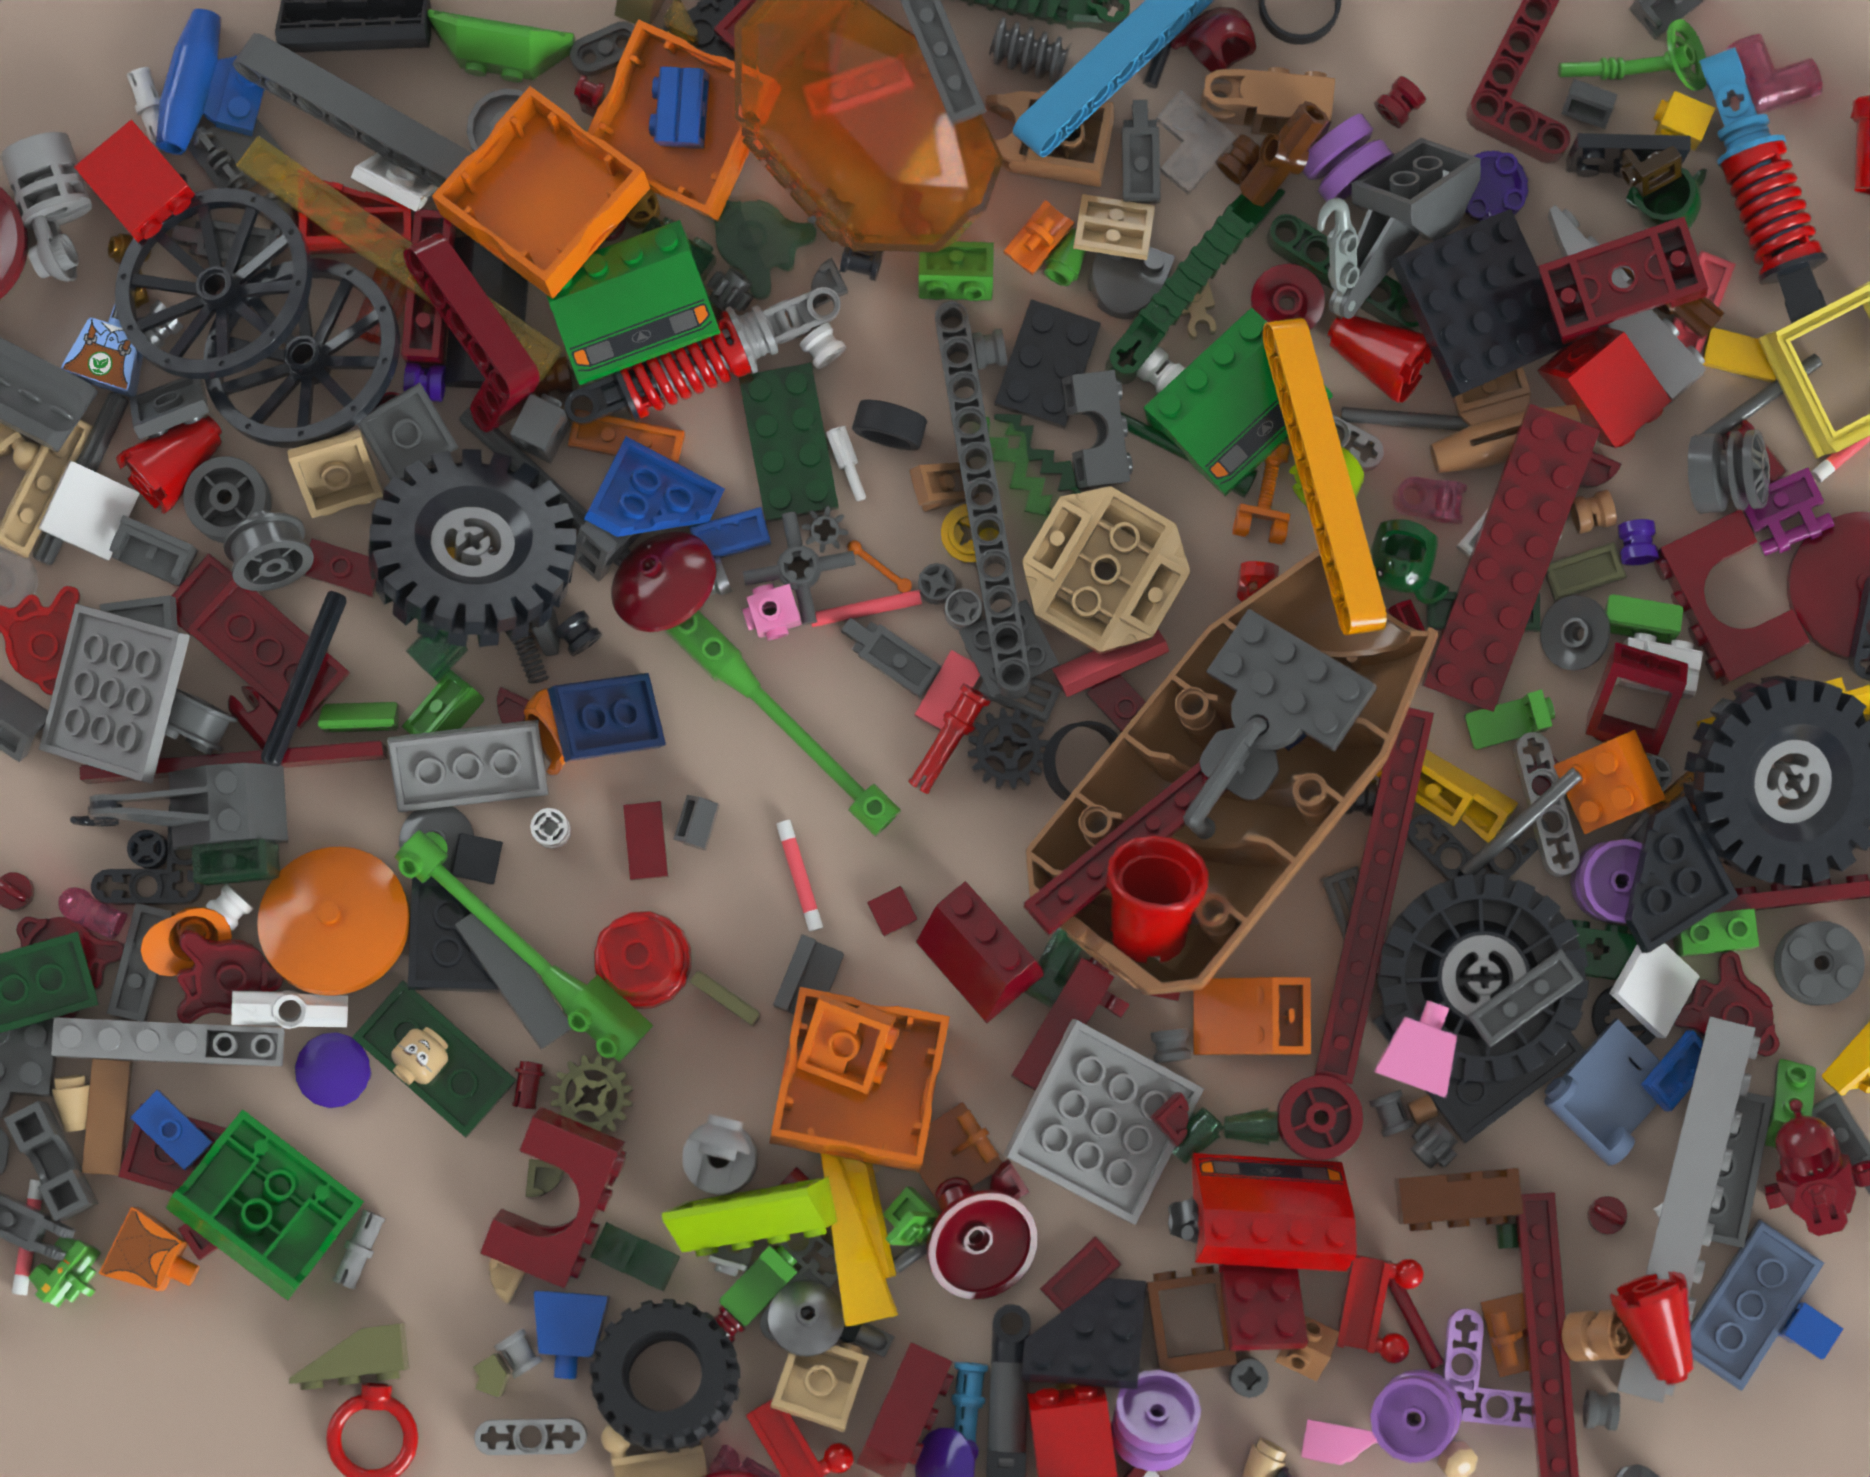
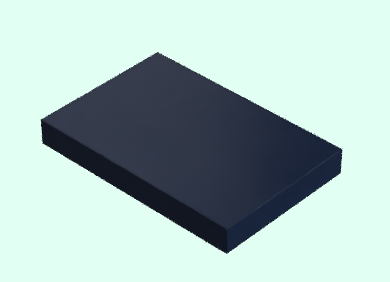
(606, 717)

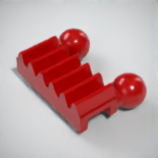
(1365, 1302)
(790, 1448)

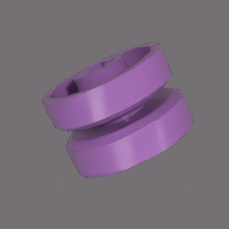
(1345, 157)
(1595, 876)
(1155, 1422)
(1397, 1428)

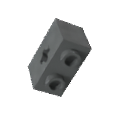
(541, 427)

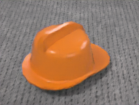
(161, 943)

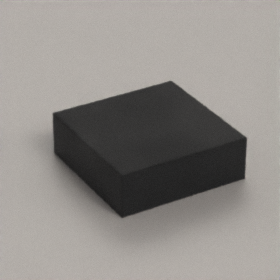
(476, 858)

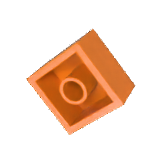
(1614, 782)

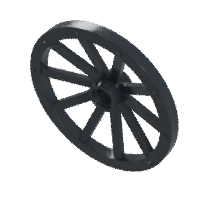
(213, 279)
(320, 365)

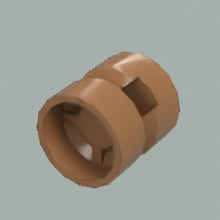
(1596, 1336)

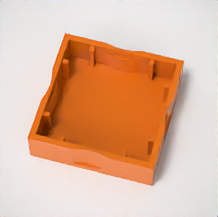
(684, 175)
(541, 192)
(876, 1127)

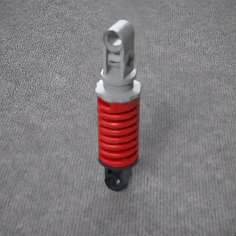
(733, 350)

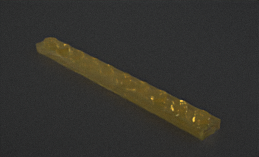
(363, 232)

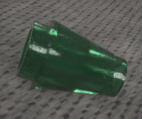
(1253, 1126)
(1202, 1131)

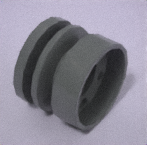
(1737, 471)

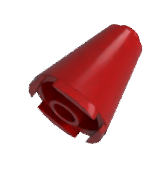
(1382, 353)
(164, 463)
(1658, 1323)

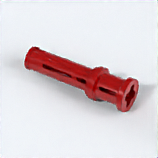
(957, 723)

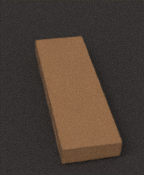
(107, 1116)

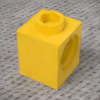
(1683, 117)

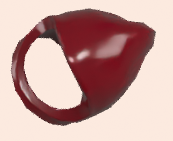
(1218, 38)

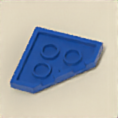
(650, 494)

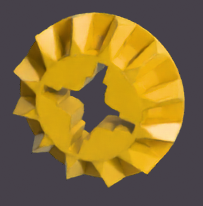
(952, 535)

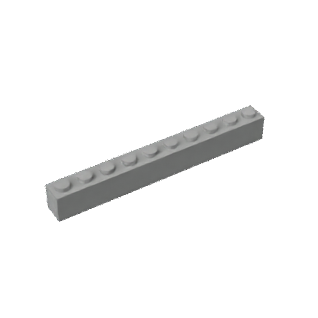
(1695, 1175)

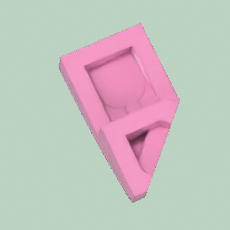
(1334, 1442)

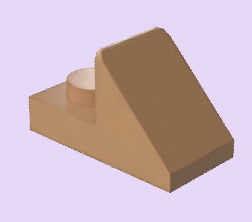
(938, 485)

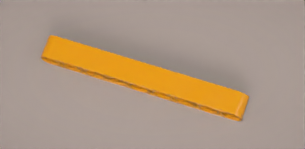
(1324, 477)

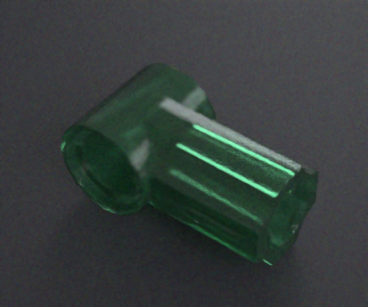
(1056, 964)

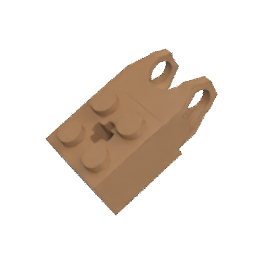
(1266, 97)
(1072, 161)

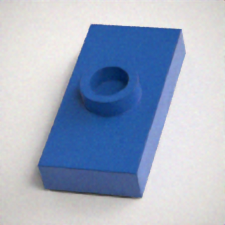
(734, 533)
(1675, 1072)
(171, 1130)

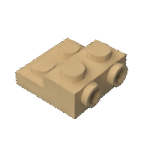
(335, 473)
(821, 1385)

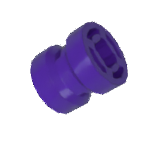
(431, 379)
(1638, 542)

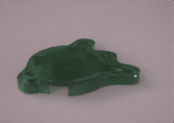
(759, 238)

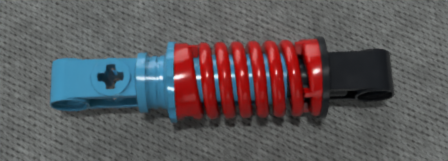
(1763, 192)

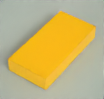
(1737, 355)

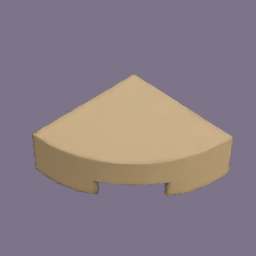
(505, 1279)

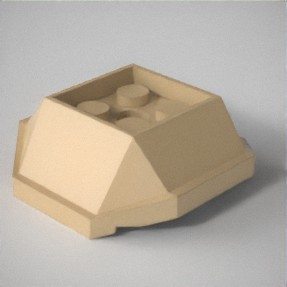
(1112, 530)

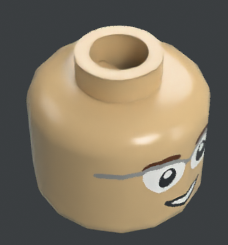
(419, 1056)

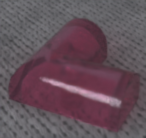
(1775, 87)

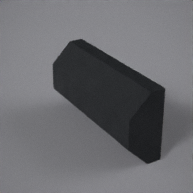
(352, 25)
(498, 283)

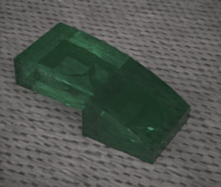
(635, 1256)

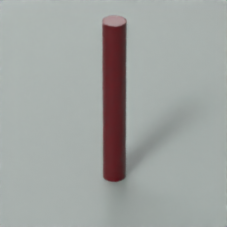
(1415, 1324)

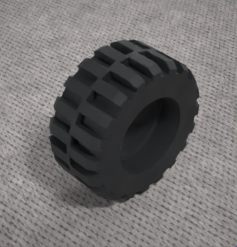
(629, 1339)

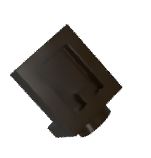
(1652, 173)

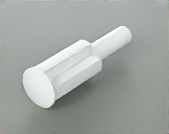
(846, 459)

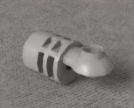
(48, 196)
(725, 1140)

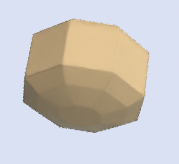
(1457, 1460)

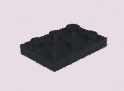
(1603, 152)
(1046, 350)

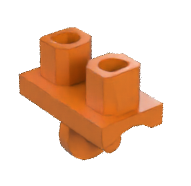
(1038, 237)

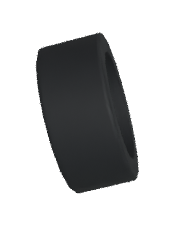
(889, 424)

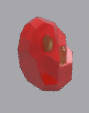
(1254, 576)

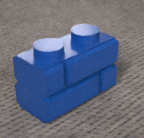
(680, 107)

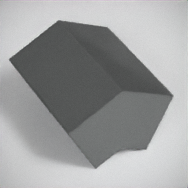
(1589, 103)
(696, 822)

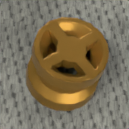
(651, 208)

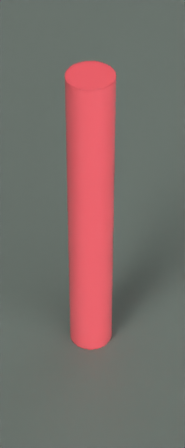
(867, 608)

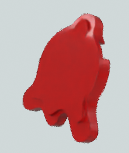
(38, 636)

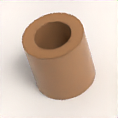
(1422, 1109)

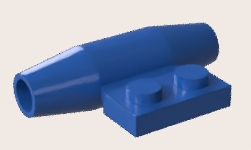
(203, 86)

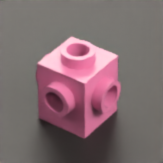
(767, 598)

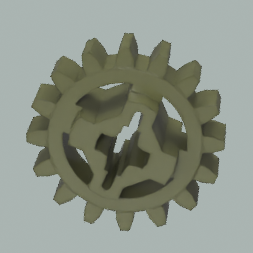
(582, 1081)

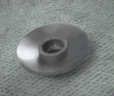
(806, 1336)

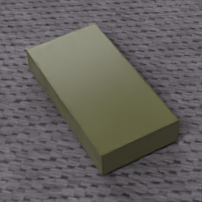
(1585, 571)
(725, 998)

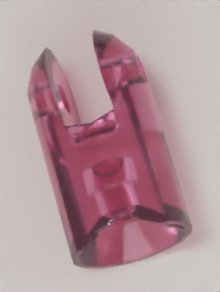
(91, 912)

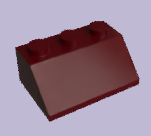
(977, 952)

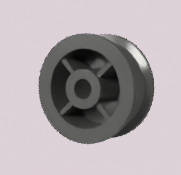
(215, 481)
(268, 551)
(198, 722)
(1840, 957)

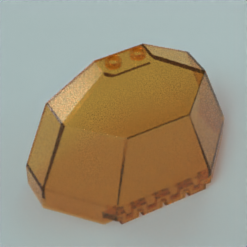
(858, 126)

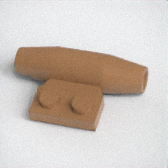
(1493, 420)

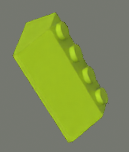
(752, 1216)

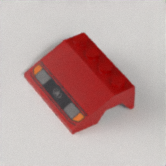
(1273, 1212)

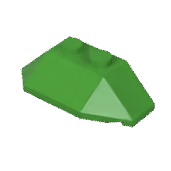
(499, 46)

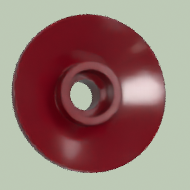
(1293, 283)

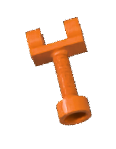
(1263, 511)

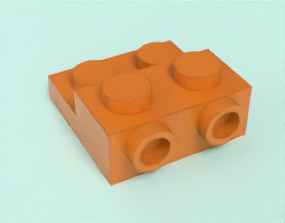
(848, 1044)

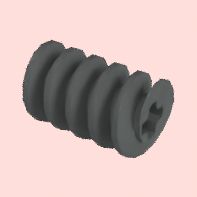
(1028, 51)

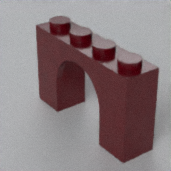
(1729, 649)
(590, 1161)

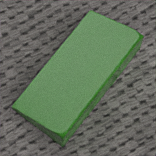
(1637, 615)
(445, 707)
(359, 717)

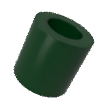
(1507, 1236)

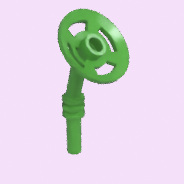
(1676, 60)

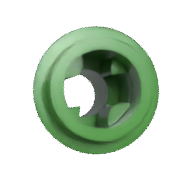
(1065, 262)

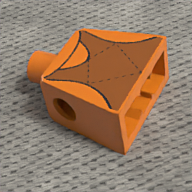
(148, 1254)

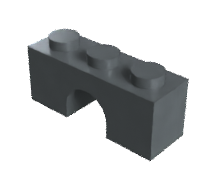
(1098, 398)
(47, 1148)

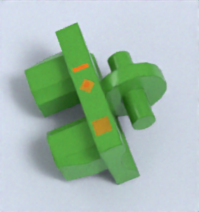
(69, 1276)

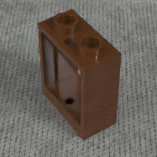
(1193, 1361)

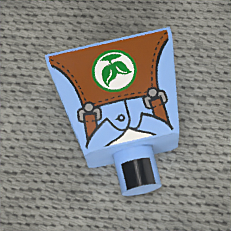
(105, 357)

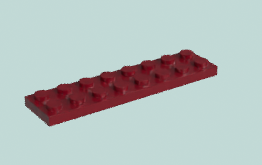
(1510, 557)

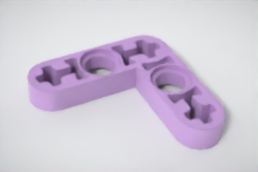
(1469, 1383)

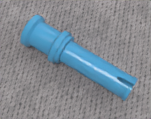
(968, 1397)

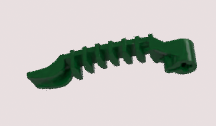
(1064, 12)
(1190, 277)

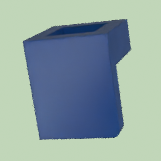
(1811, 1330)

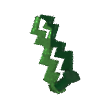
(1022, 456)

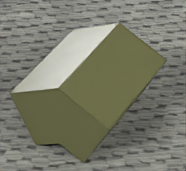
(492, 1375)

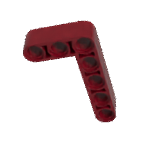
(1499, 95)
(478, 327)

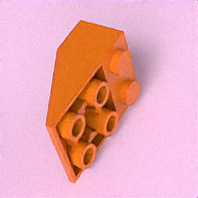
(1253, 1017)

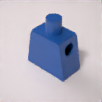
(568, 1327)

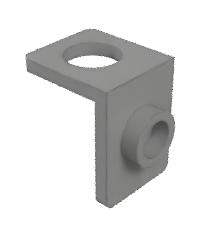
(731, 1262)

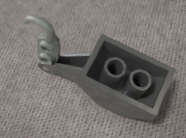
(1404, 197)

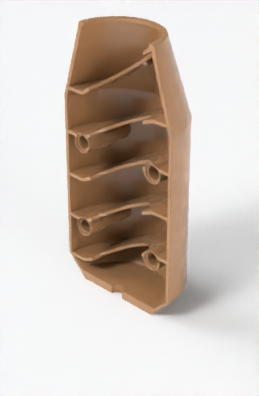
(1255, 841)

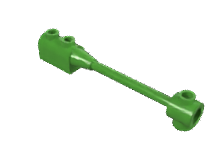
(725, 662)
(589, 1006)

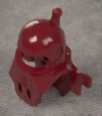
(1819, 1196)

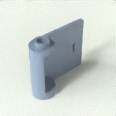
(1604, 1093)

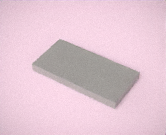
(468, 766)

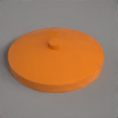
(333, 921)

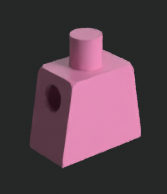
(1421, 1052)

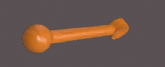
(903, 585)

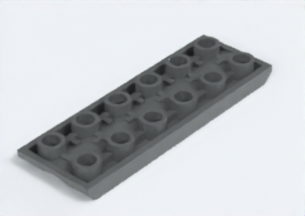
(40, 397)

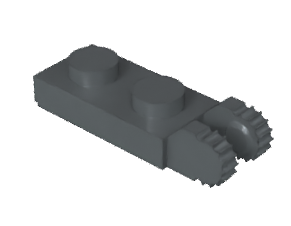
(28, 1226)

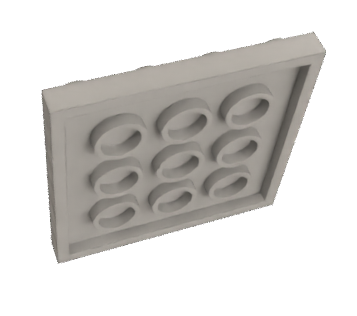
(114, 693)
(1094, 1122)

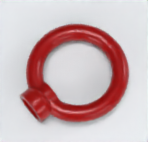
(372, 1397)

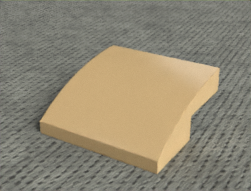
(1114, 227)

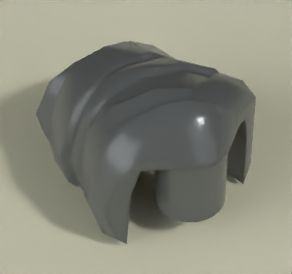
(1184, 1220)

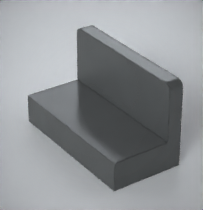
(18, 721)
(811, 967)

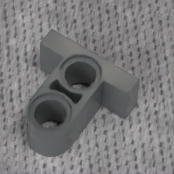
(599, 549)

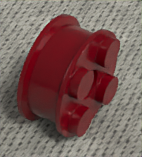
(1341, 1111)

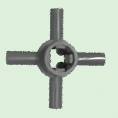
(794, 553)

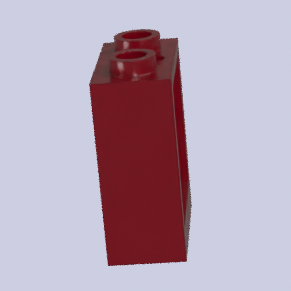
(1645, 669)

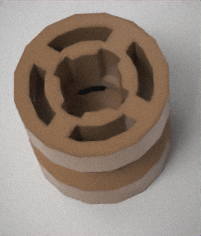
(1593, 512)

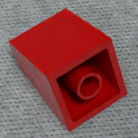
(135, 181)
(1607, 385)
(1072, 1432)

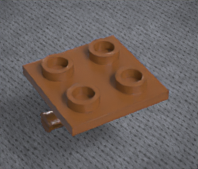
(957, 1149)
(1507, 1333)

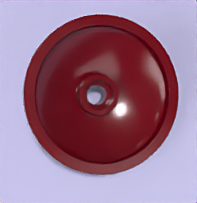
(663, 581)
(991, 1259)

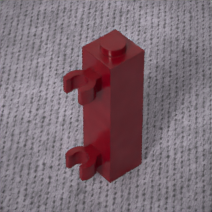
(1077, 1001)

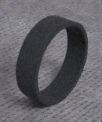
(1298, 39)
(1049, 757)

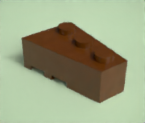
(1459, 1198)

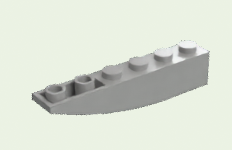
(1654, 338)
(167, 1042)

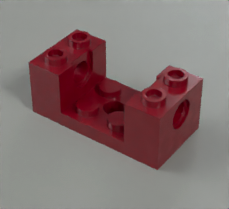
(1663, 271)

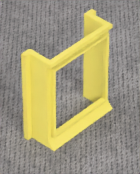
(1797, 386)

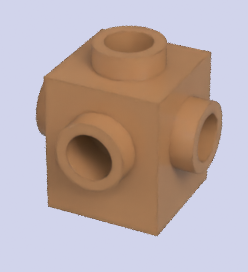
(1317, 1353)

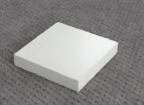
(394, 182)
(87, 510)
(1655, 988)

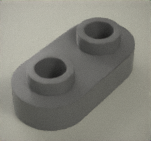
(603, 45)

